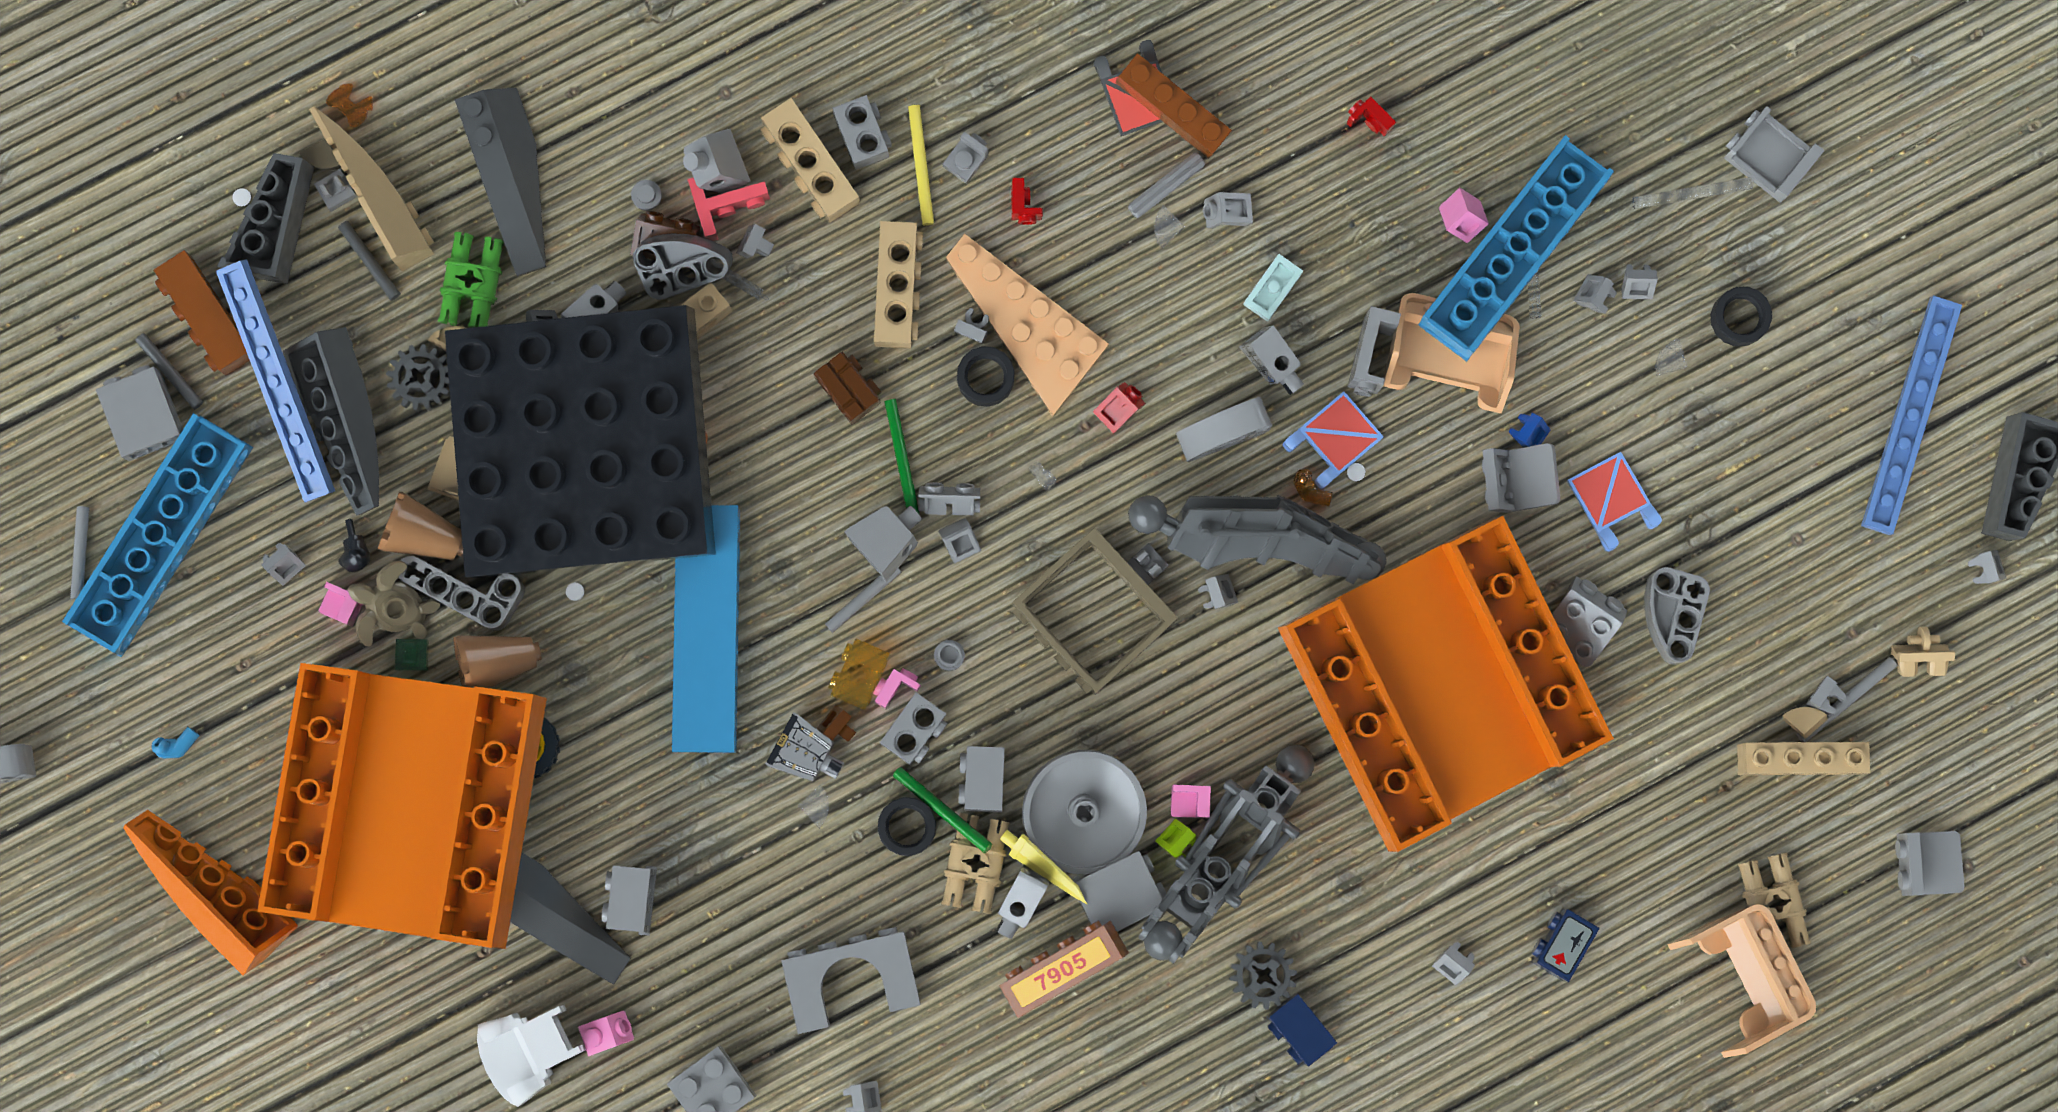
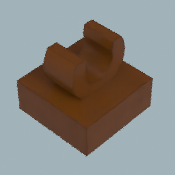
(835, 724)

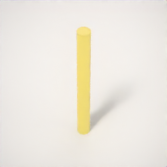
(921, 165)

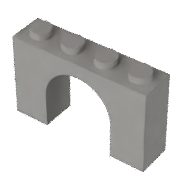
(806, 974)

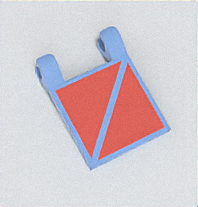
(1338, 435)
(1610, 495)

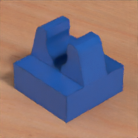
(1532, 432)

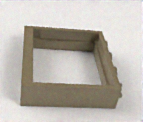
(1130, 578)

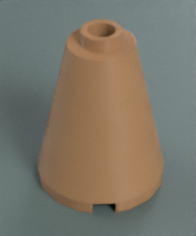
(420, 531)
(494, 659)

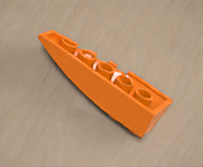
(210, 893)

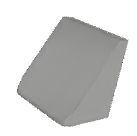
(959, 540)

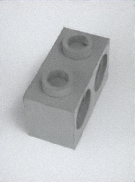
(856, 134)
(907, 725)

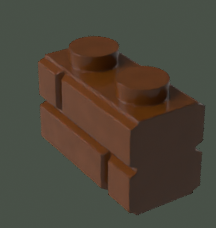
(847, 387)

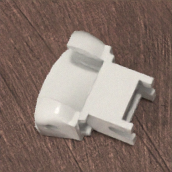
(522, 1052)

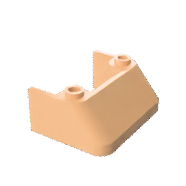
(1765, 969)

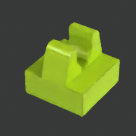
(1176, 838)

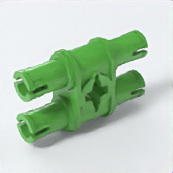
(459, 269)

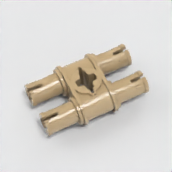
(987, 877)
(1784, 889)

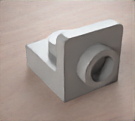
(967, 157)
(1228, 209)

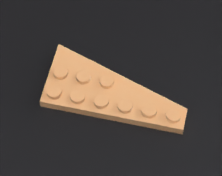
(1037, 332)

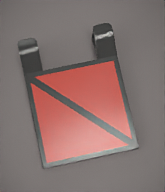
(1126, 110)

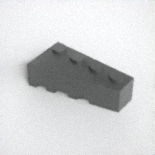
(273, 220)
(2021, 475)

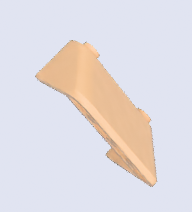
(1423, 356)

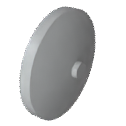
(1084, 811)

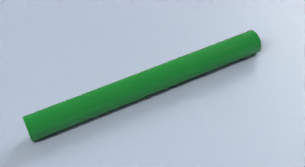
(901, 454)
(942, 810)

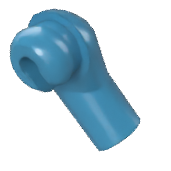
(175, 747)

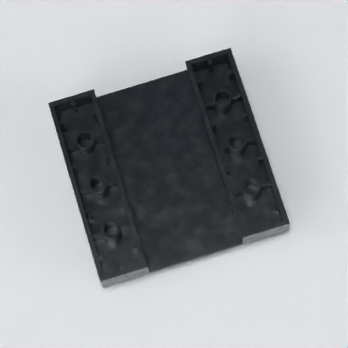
(580, 441)

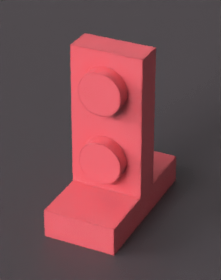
(725, 204)

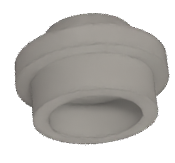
(646, 195)
(949, 655)

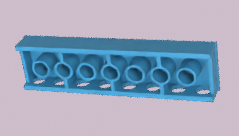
(1515, 249)
(157, 534)
(707, 642)

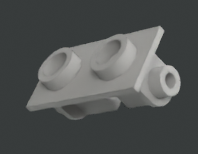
(960, 497)

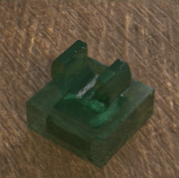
(411, 654)

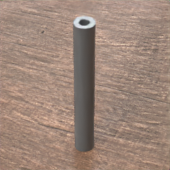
(369, 260)
(169, 371)

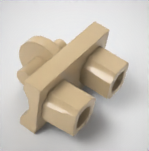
(1927, 650)

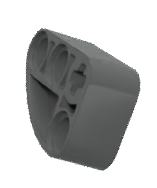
(672, 254)

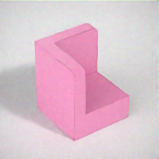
(1463, 215)
(339, 605)
(1190, 801)

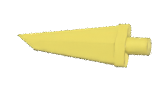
(1032, 857)

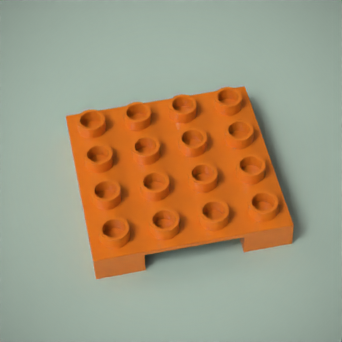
(1445, 683)
(402, 805)

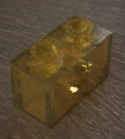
(873, 662)

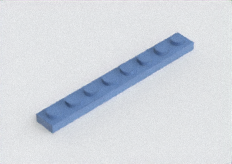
(275, 380)
(1911, 415)

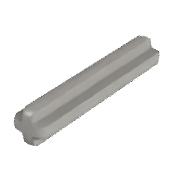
(1166, 185)

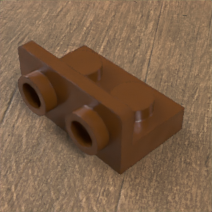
(655, 224)

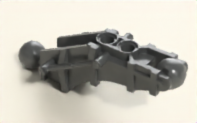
(1260, 528)
(1277, 793)

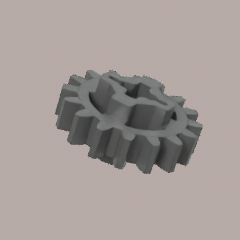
(410, 385)
(1272, 964)

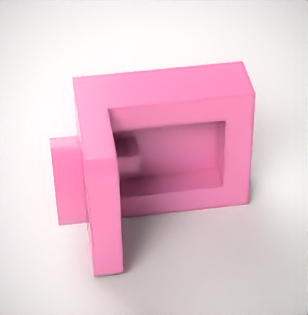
(887, 688)
(606, 1033)

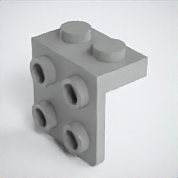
(1521, 478)
(1588, 620)
(1929, 863)

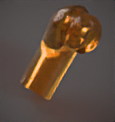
(1308, 491)

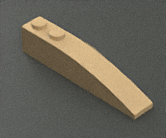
(380, 200)

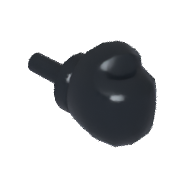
(356, 553)

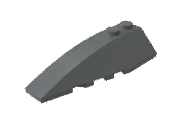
(508, 169)
(338, 403)
(558, 920)

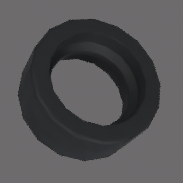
(1762, 306)
(979, 354)
(892, 808)

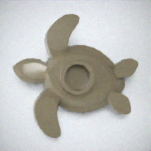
(390, 605)

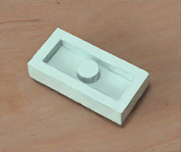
(1273, 287)

